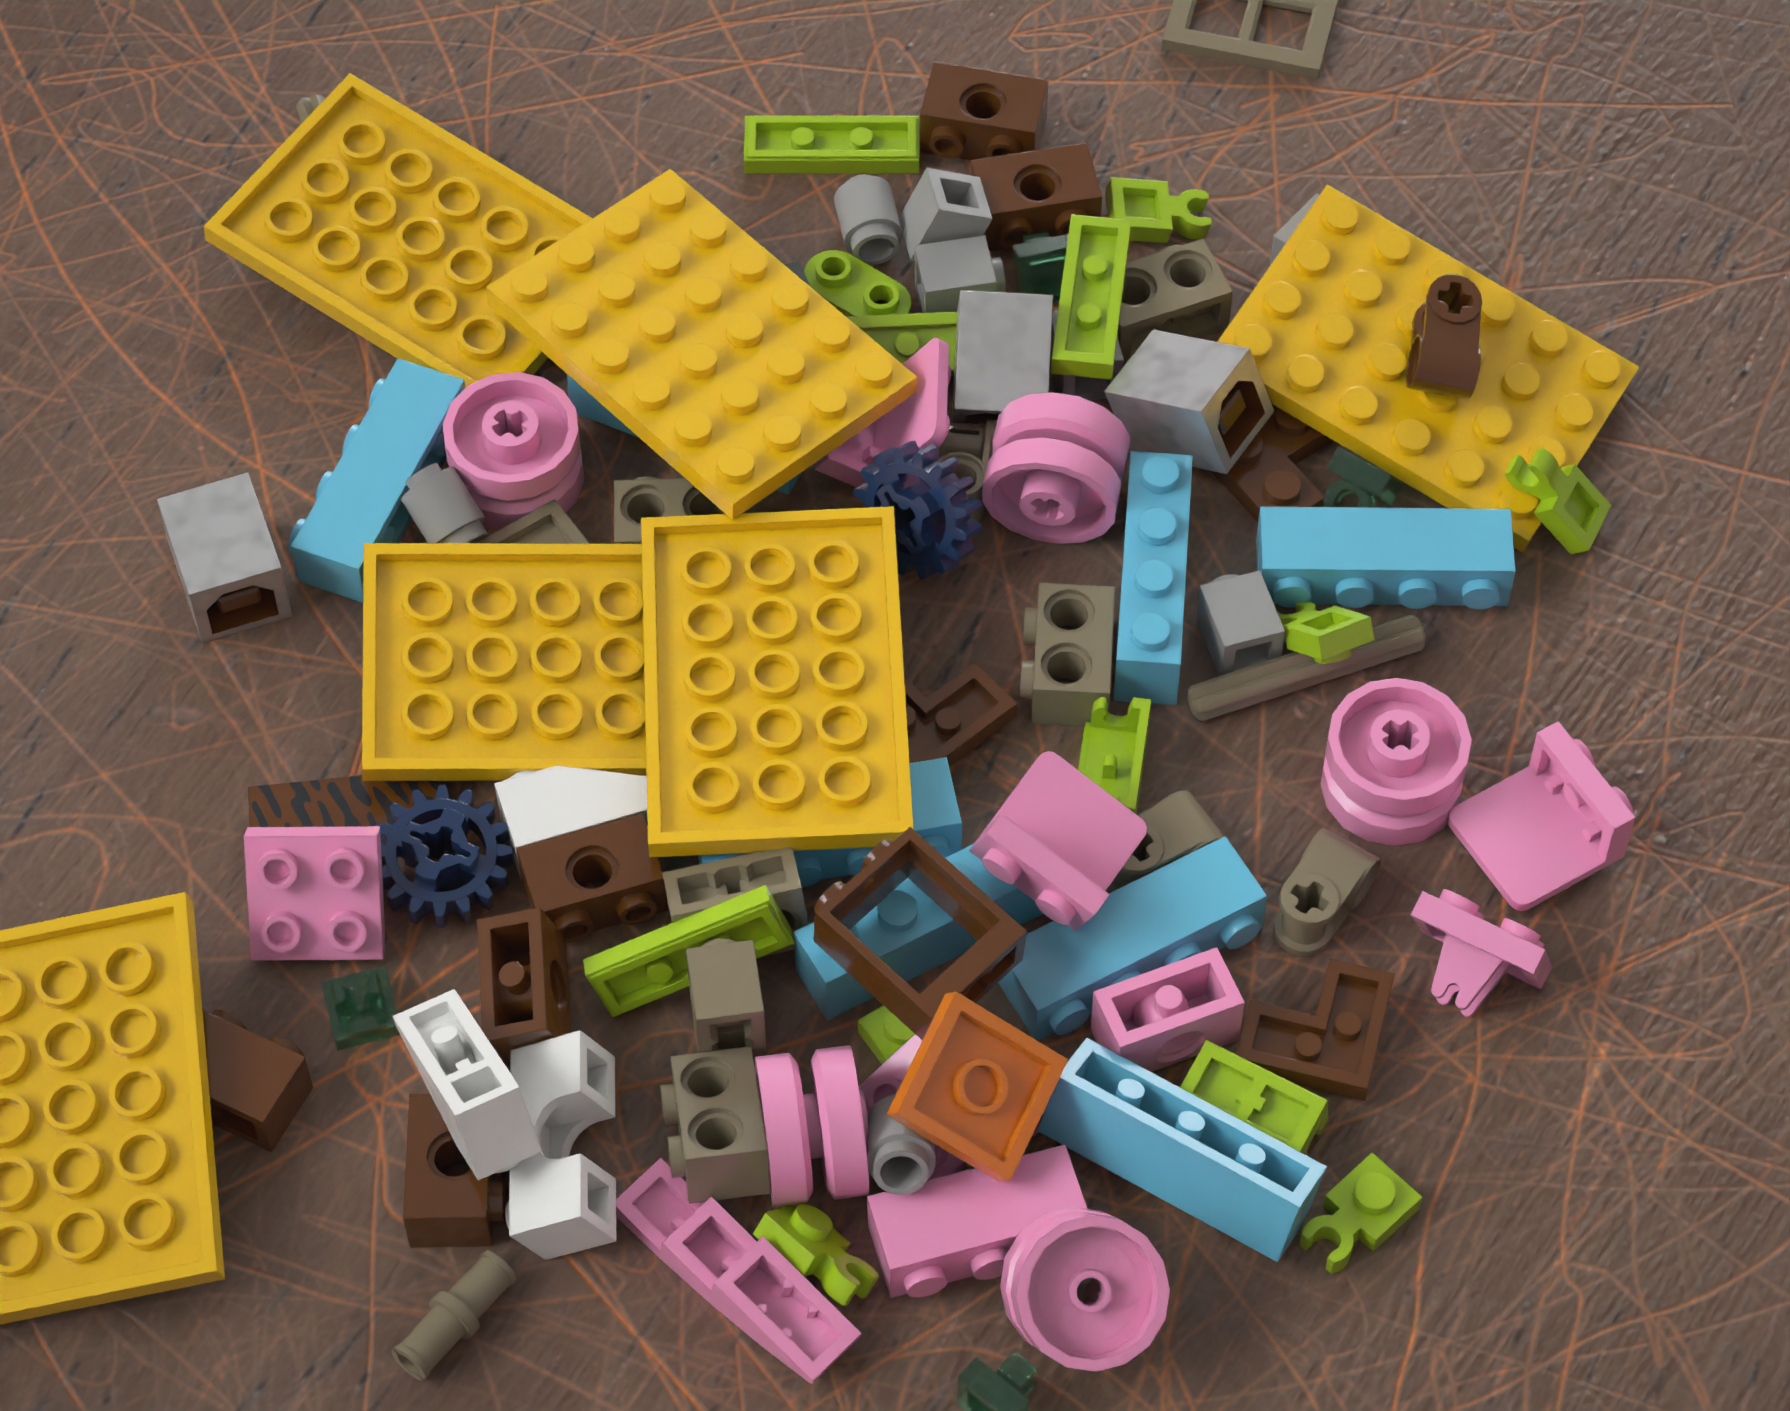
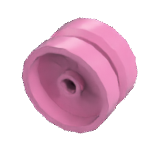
(515, 445)
(1056, 468)
(1395, 761)
(814, 1125)
(1123, 1301)

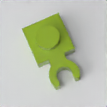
(1156, 212)
(1325, 633)
(1363, 1207)
(816, 1248)

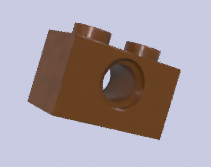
(981, 112)
(1037, 192)
(609, 853)
(522, 980)
(442, 1207)

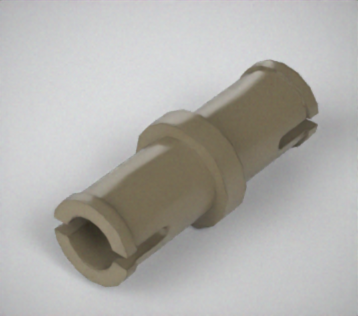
(454, 1315)

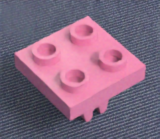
(315, 893)
(1476, 951)

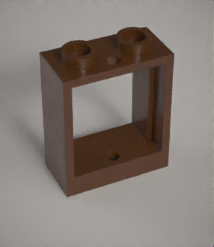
(886, 866)

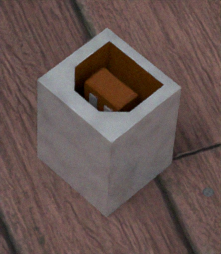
(999, 352)
(1191, 399)
(225, 557)

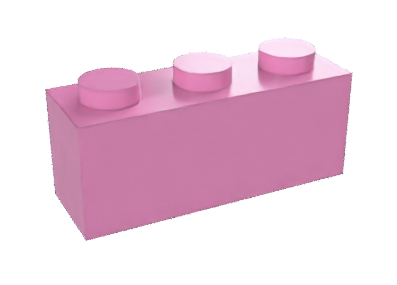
(965, 1222)

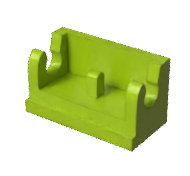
(1116, 749)
(1257, 1096)

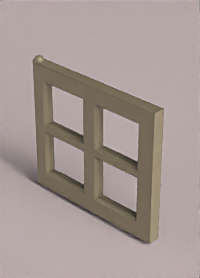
(1245, 51)

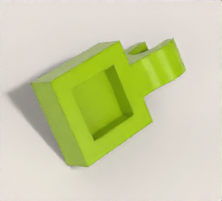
(1568, 503)

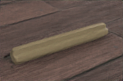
(1300, 671)

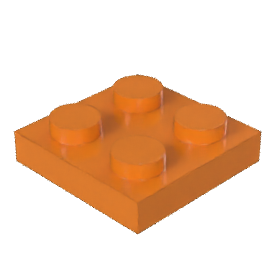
(977, 1087)

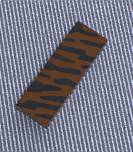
(332, 802)

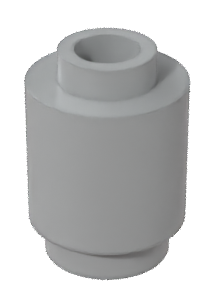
(868, 219)
(443, 506)
(895, 1154)

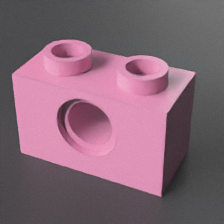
(1169, 1011)

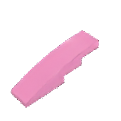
(736, 1273)

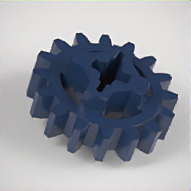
(928, 505)
(457, 878)

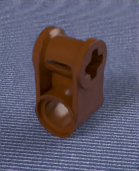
(1446, 339)

